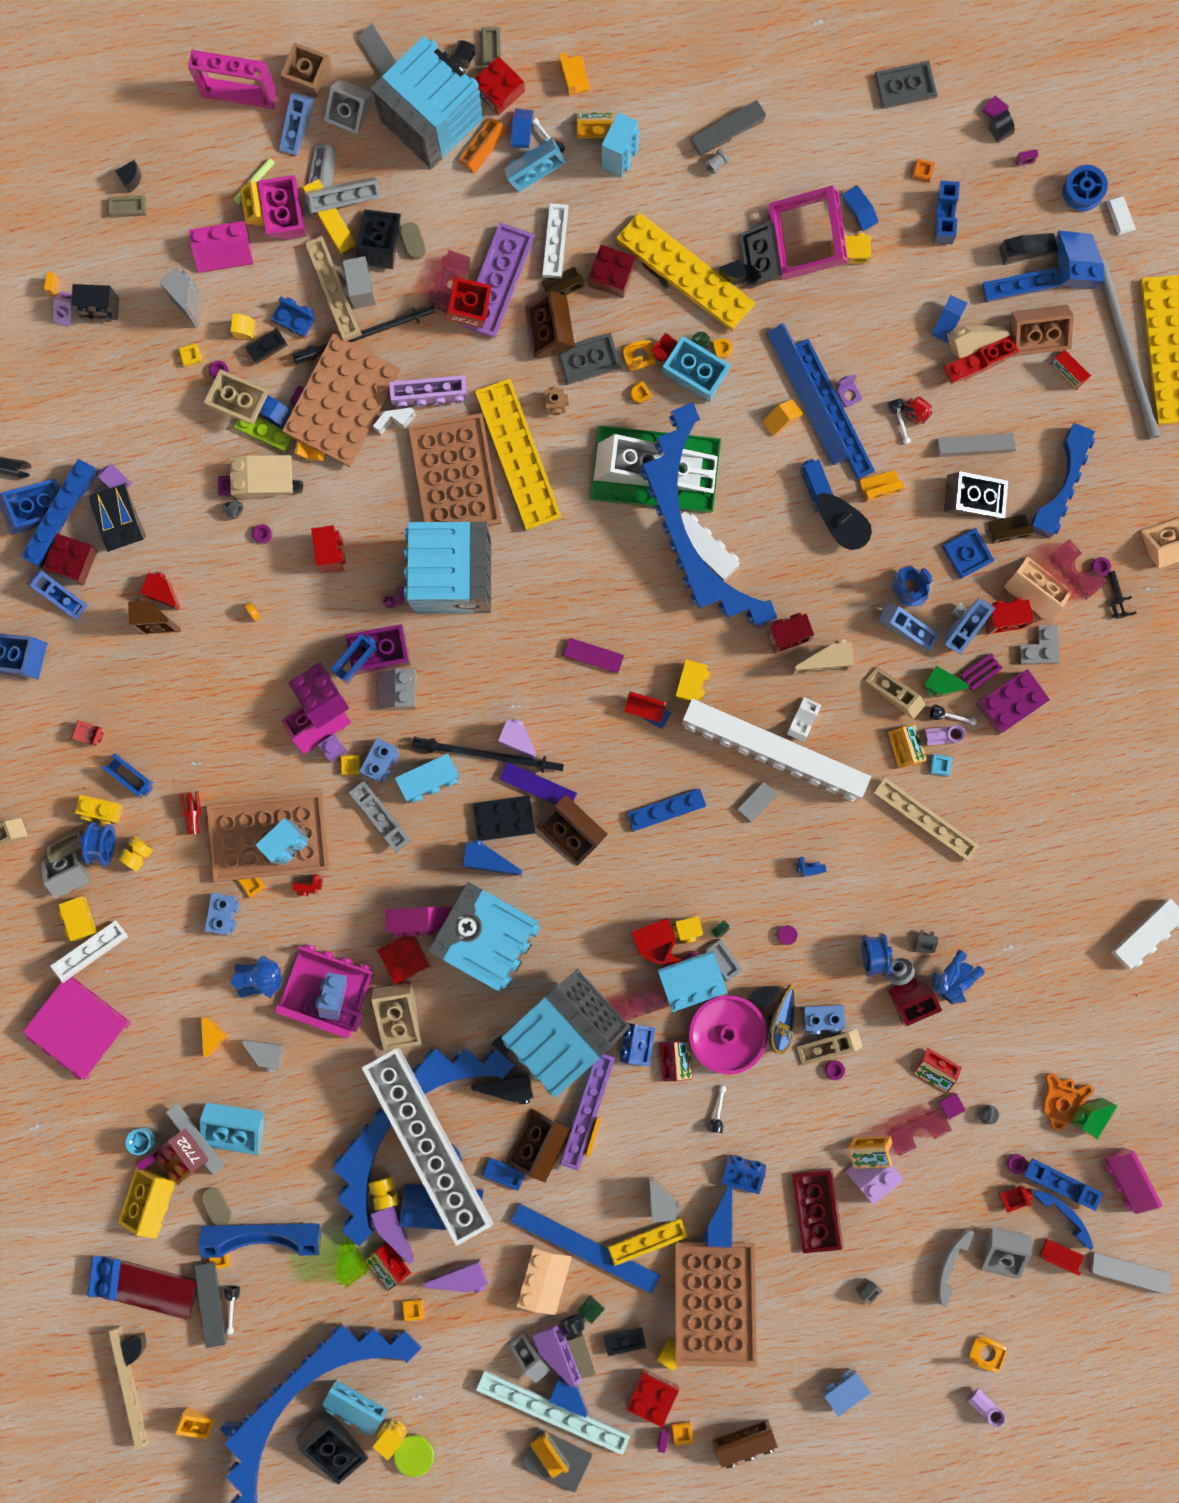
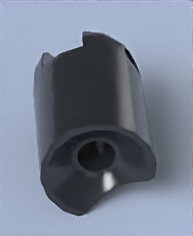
(11, 467)

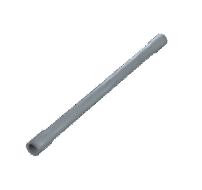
(1150, 421)

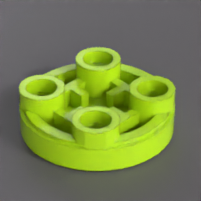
(414, 1456)

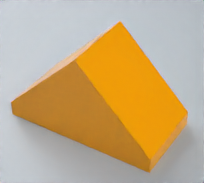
(782, 417)
(212, 1036)
(194, 1424)

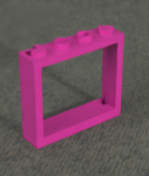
(229, 91)
(832, 196)

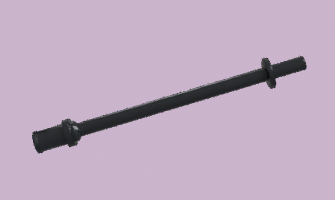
(312, 352)
(432, 745)

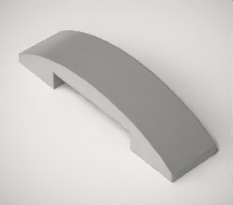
(380, 816)
(962, 1241)

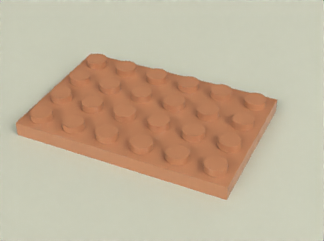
(341, 400)
(455, 471)
(241, 825)
(715, 1305)

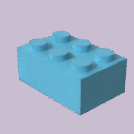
(620, 145)
(696, 369)
(283, 842)

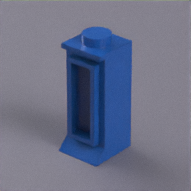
(815, 480)
(368, 643)
(144, 790)

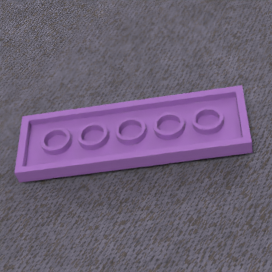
(502, 271)

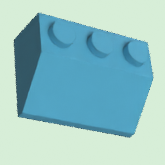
(534, 164)
(428, 778)
(692, 981)
(232, 1128)
(354, 1408)

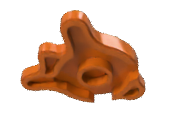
(1063, 1100)

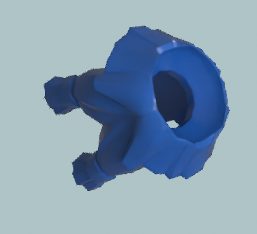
(923, 579)
(259, 977)
(956, 979)

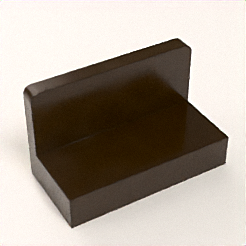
(569, 283)
(1010, 529)

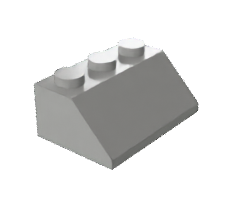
(183, 294)

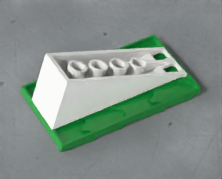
(624, 450)

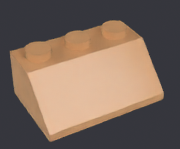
(1163, 542)
(1042, 589)
(544, 1280)

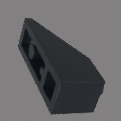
(1027, 247)
(512, 1089)

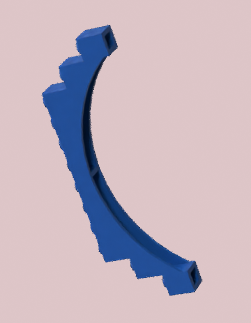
(663, 483)
(358, 1161)
(337, 1351)

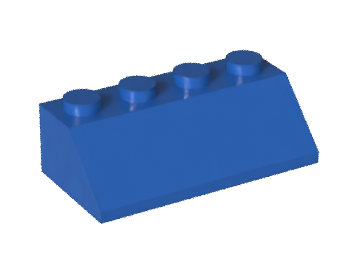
(419, 1209)

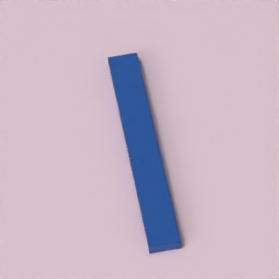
(808, 394)
(858, 460)
(584, 1247)

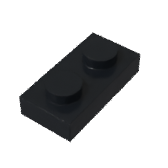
(266, 346)
(625, 1341)

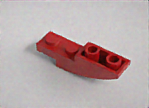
(981, 360)

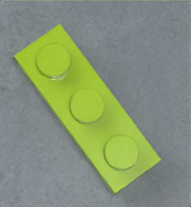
(266, 433)

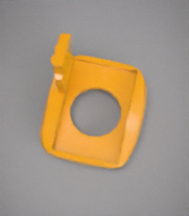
(636, 363)
(993, 1365)

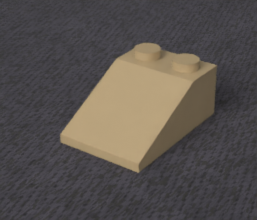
(235, 397)
(260, 476)
(834, 658)
(396, 1016)

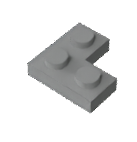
(1045, 651)

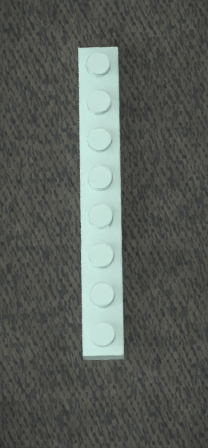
(541, 1407)

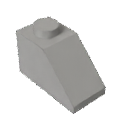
(265, 1054)
(529, 1358)

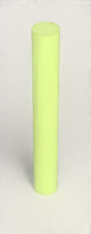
(258, 175)

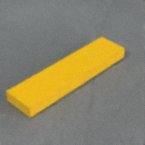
(333, 224)
(647, 1242)

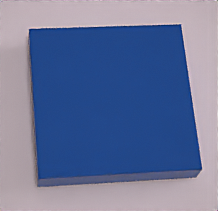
(968, 553)

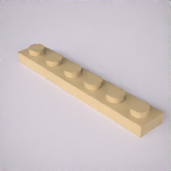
(333, 288)
(926, 819)
(129, 1395)

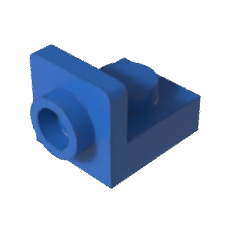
(813, 869)

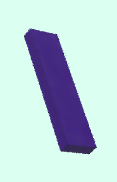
(535, 784)

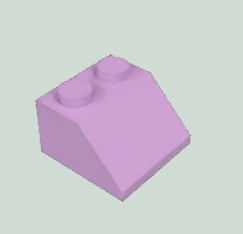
(516, 738)
(874, 1181)

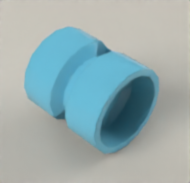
(141, 1141)

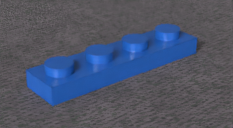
(1021, 284)
(666, 810)

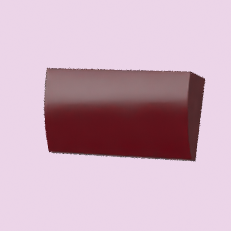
(817, 1211)
(156, 1290)

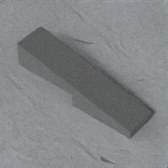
(729, 127)
(210, 1304)

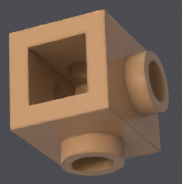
(555, 407)

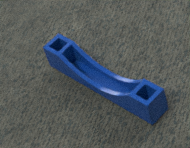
(1075, 445)
(72, 490)
(220, 1240)

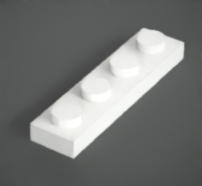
(555, 241)
(89, 951)

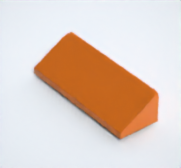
(482, 144)

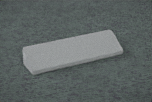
(377, 49)
(322, 169)
(342, 194)
(976, 445)
(182, 1121)
(1130, 1273)

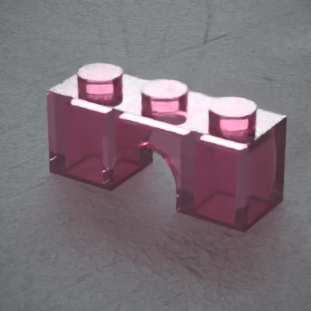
(453, 266)
(1085, 583)
(642, 1004)
(902, 1135)

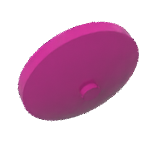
(728, 1034)

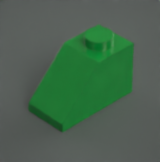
(943, 683)
(1094, 1117)

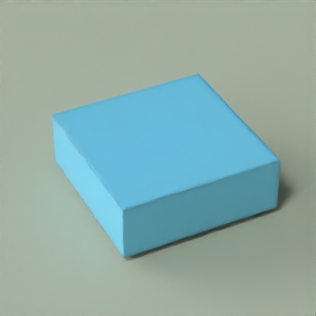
(940, 765)

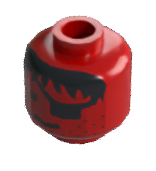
(918, 410)

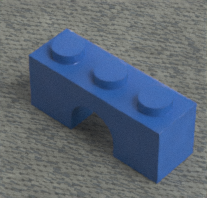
(945, 218)

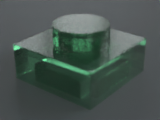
(591, 1309)

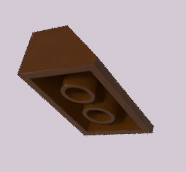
(550, 325)
(149, 619)
(571, 830)
(538, 1145)
(745, 1444)

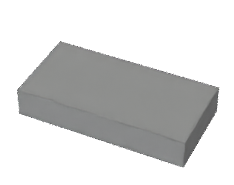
(757, 802)
(726, 962)

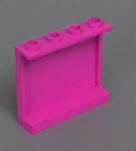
(307, 978)
(76, 1027)

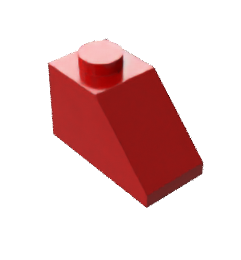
(159, 589)

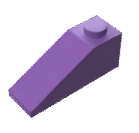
(388, 1227)
(463, 1279)
(556, 1352)

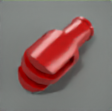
(191, 815)

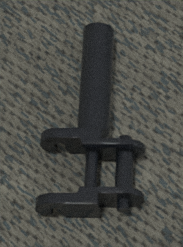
(1119, 597)

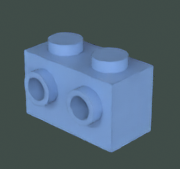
(380, 760)
(222, 914)
(332, 996)
(824, 1018)
(845, 1392)

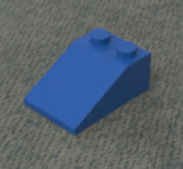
(1079, 260)
(27, 505)
(21, 655)
(483, 858)

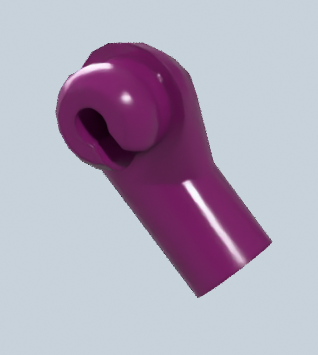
(396, 600)

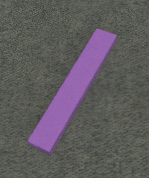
(587, 1112)

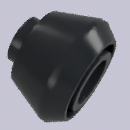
(573, 1325)

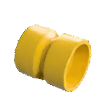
(135, 853)
(383, 1193)

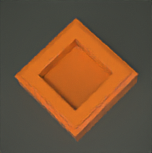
(923, 170)

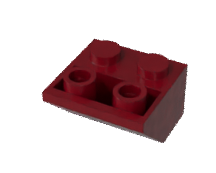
(914, 1000)

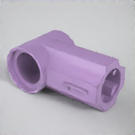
(942, 735)
(985, 1407)

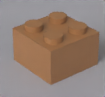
(305, 70)

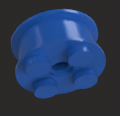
(1085, 187)
(98, 844)
(876, 955)

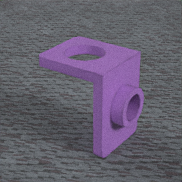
(62, 309)
(846, 384)

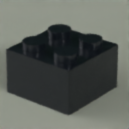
(95, 302)

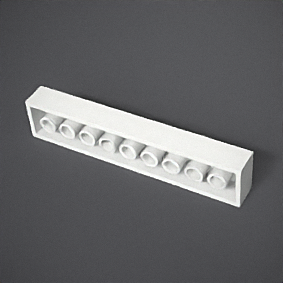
(775, 750)
(427, 1146)

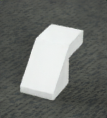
(400, 416)
(804, 719)

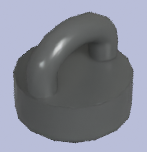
(233, 509)
(988, 1114)

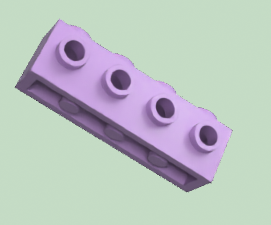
(428, 391)

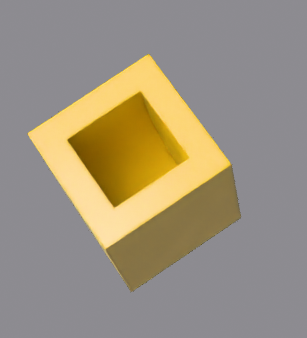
(242, 327)
(667, 1354)

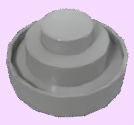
(901, 971)

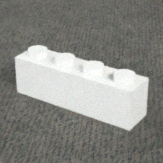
(709, 549)
(1147, 935)

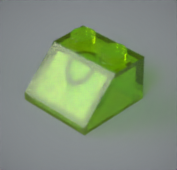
(349, 1264)

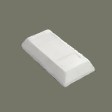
(1120, 215)

